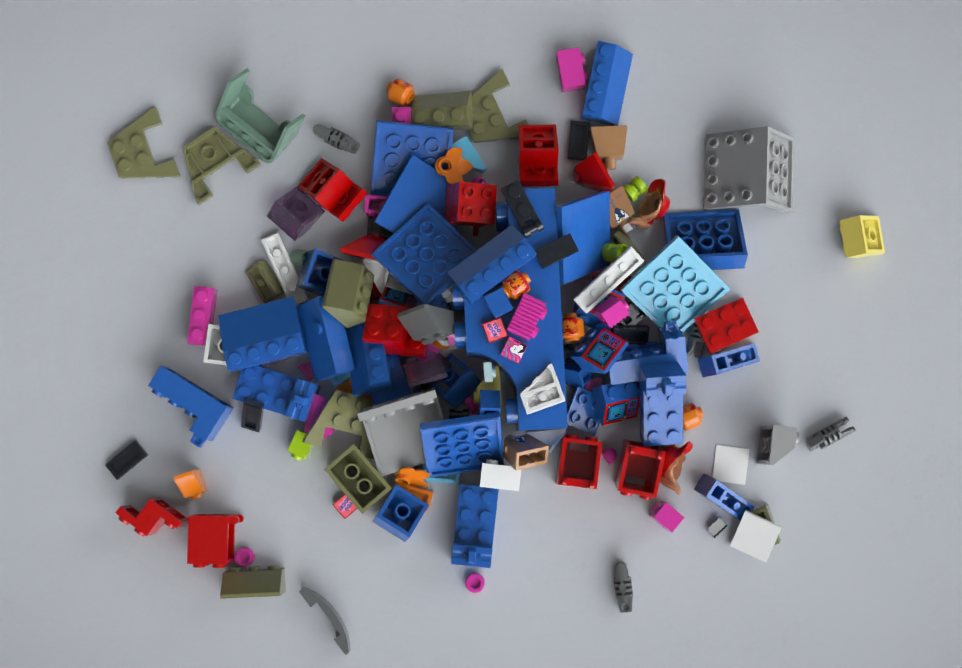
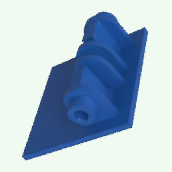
(583, 412)

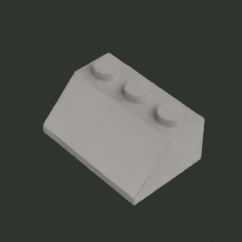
(775, 443)

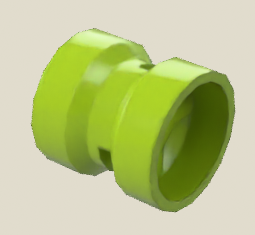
(635, 188)
(612, 251)

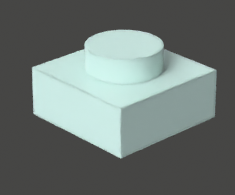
(489, 372)

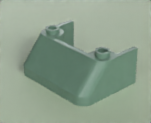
(250, 124)

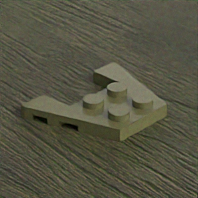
(487, 117)
(210, 153)
(133, 154)
(341, 414)

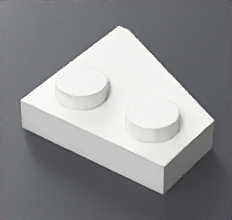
(543, 392)

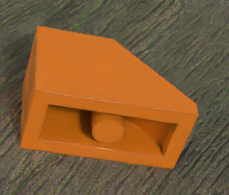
(191, 484)

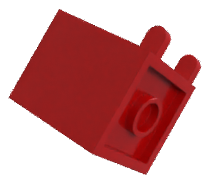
(470, 204)
(643, 463)
(578, 467)
(211, 539)

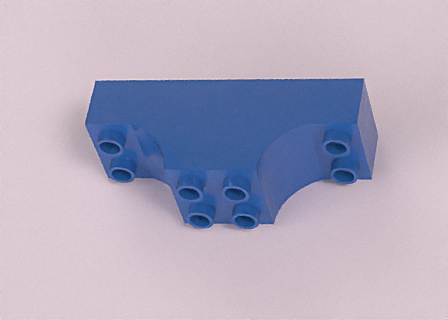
(548, 342)

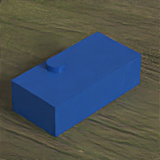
(325, 341)

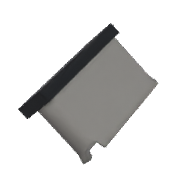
(716, 527)

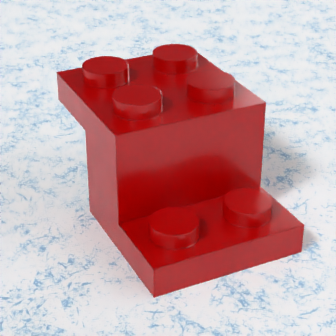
(538, 155)
(332, 189)
(726, 325)
(385, 328)
(151, 517)

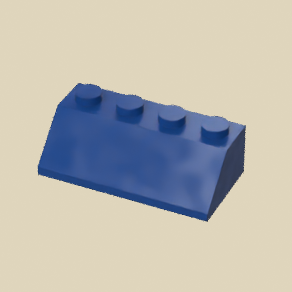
(607, 84)
(492, 264)
(370, 364)

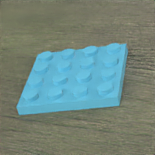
(675, 286)

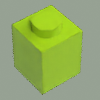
(298, 448)

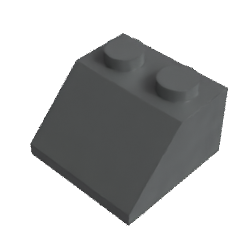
(428, 323)

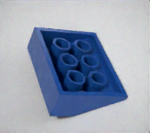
(712, 235)
(261, 334)

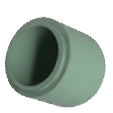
(297, 256)

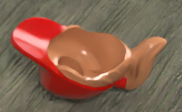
(653, 206)
(673, 464)

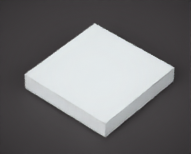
(755, 536)

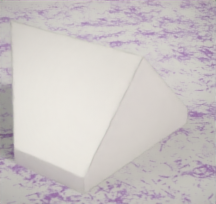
(381, 274)
(549, 437)

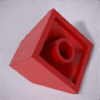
(593, 174)
(363, 246)

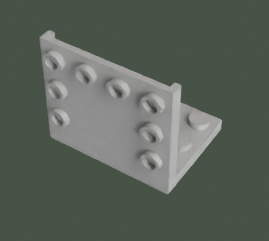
(749, 169)
(395, 429)

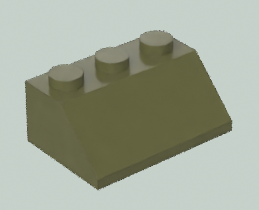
(444, 110)
(348, 292)
(358, 478)
(253, 582)

